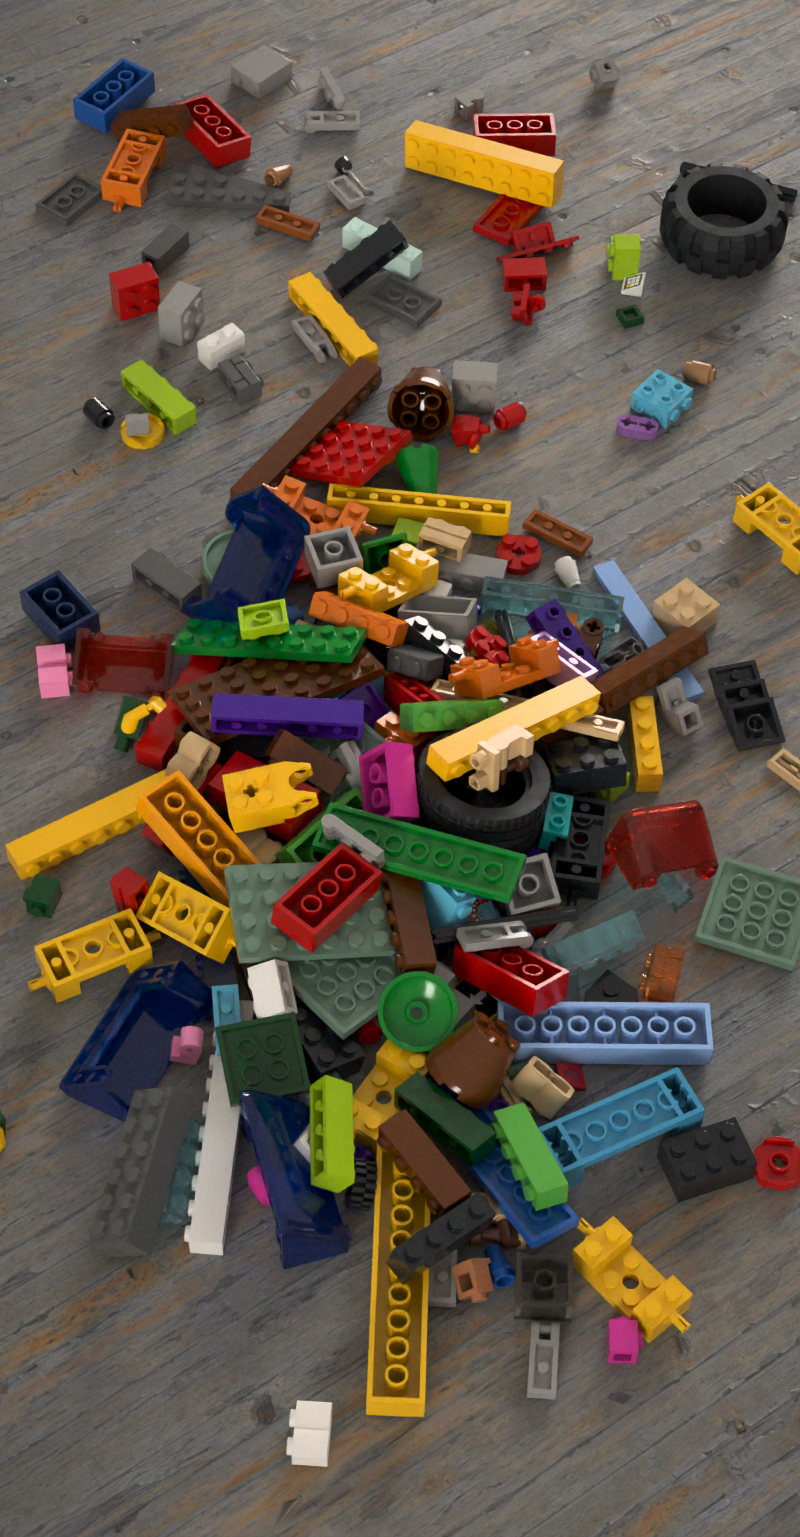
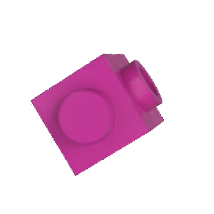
(623, 1340)

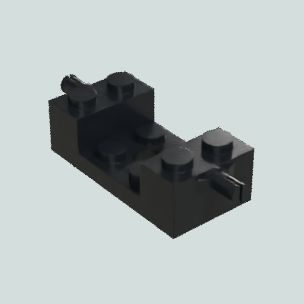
(579, 866)

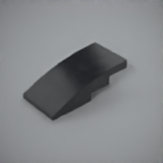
(746, 705)

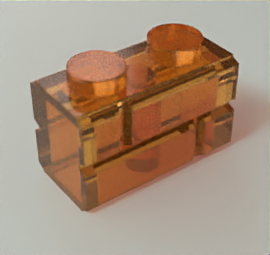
(663, 973)

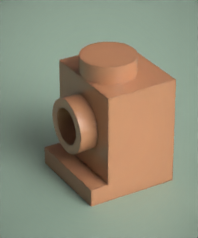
(473, 1279)

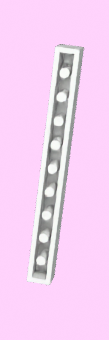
(215, 1160)

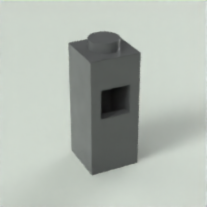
(166, 248)

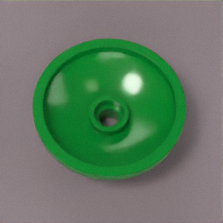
(421, 991)

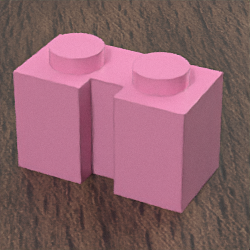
(53, 670)

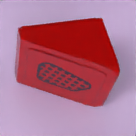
(572, 1074)

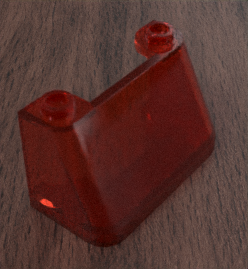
(123, 663)
(662, 841)

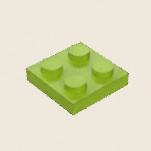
(263, 619)

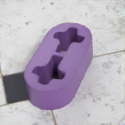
(637, 427)

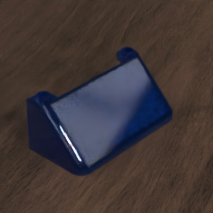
(257, 558)
(135, 1036)
(304, 1215)

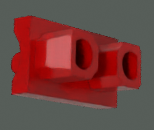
(526, 305)

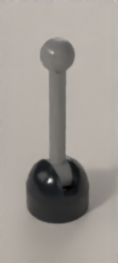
(343, 166)

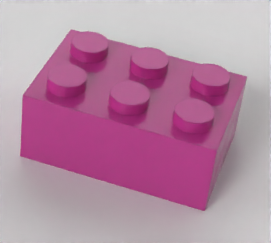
(390, 781)

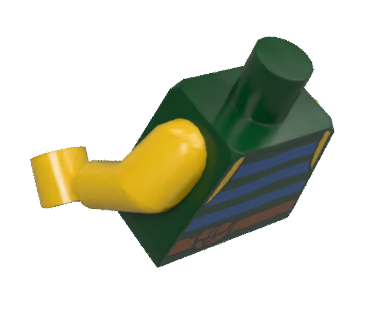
(131, 718)

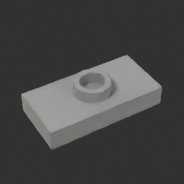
(346, 192)

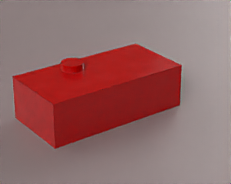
(524, 131)
(216, 132)
(241, 762)
(326, 897)
(513, 976)

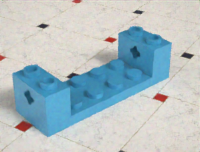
(622, 1123)

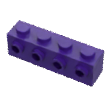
(553, 620)

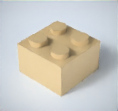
(685, 606)

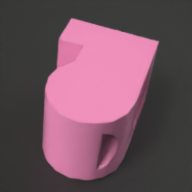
(187, 1046)

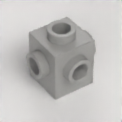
(604, 73)

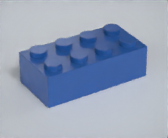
(116, 90)

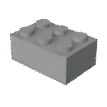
(447, 614)

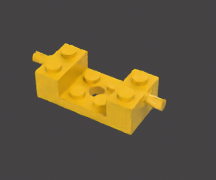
(763, 511)
(407, 576)
(205, 928)
(67, 962)
(391, 1070)
(609, 1258)

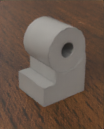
(471, 102)

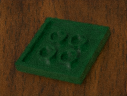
(263, 1057)

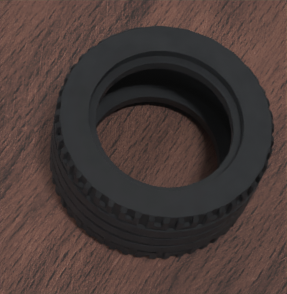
(508, 827)

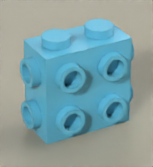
(661, 398)
(446, 905)

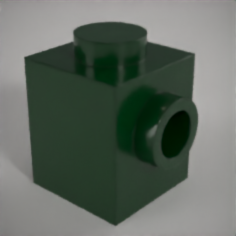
(42, 896)

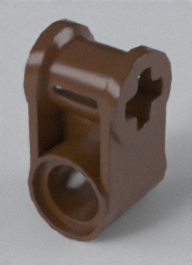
(591, 635)

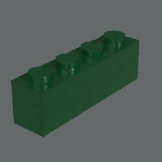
(445, 1119)

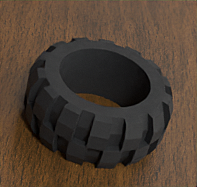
(722, 249)

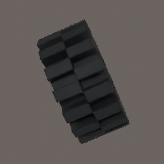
(362, 1192)

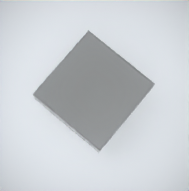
(137, 424)

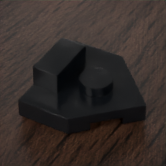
(611, 989)

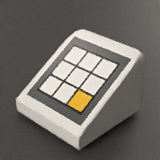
(634, 285)

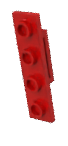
(533, 239)

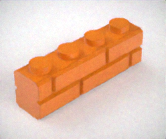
(347, 613)

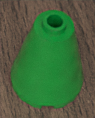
(419, 468)

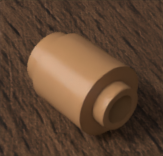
(699, 372)

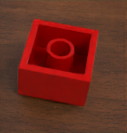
(134, 291)

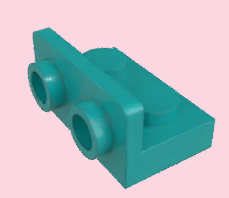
(556, 819)

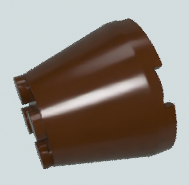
(422, 403)
(474, 1060)

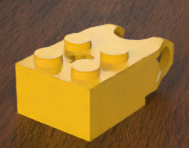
(267, 795)

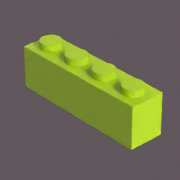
(159, 396)
(331, 1134)

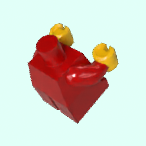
(468, 430)

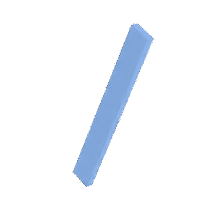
(640, 619)

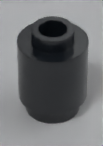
(98, 413)

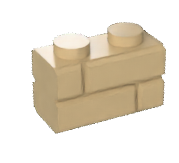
(446, 538)

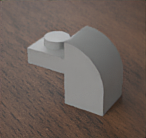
(675, 710)

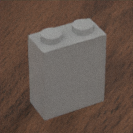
(261, 71)

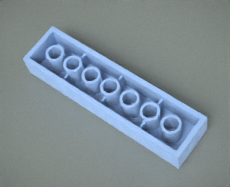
(613, 1033)

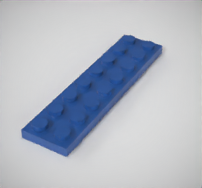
(507, 1193)

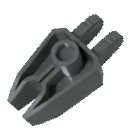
(622, 652)

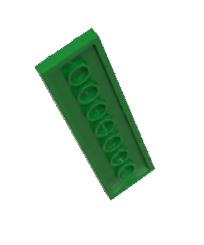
(300, 643)
(433, 854)

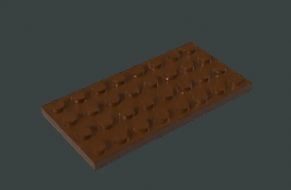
(271, 678)

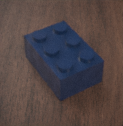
(59, 609)

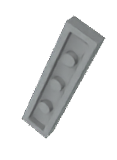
(441, 1279)

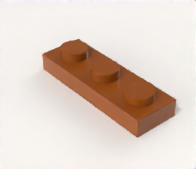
(287, 223)
(557, 533)

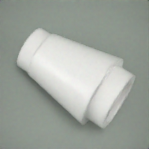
(568, 572)

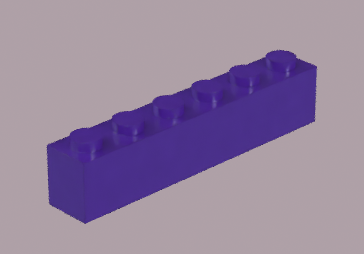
(296, 715)

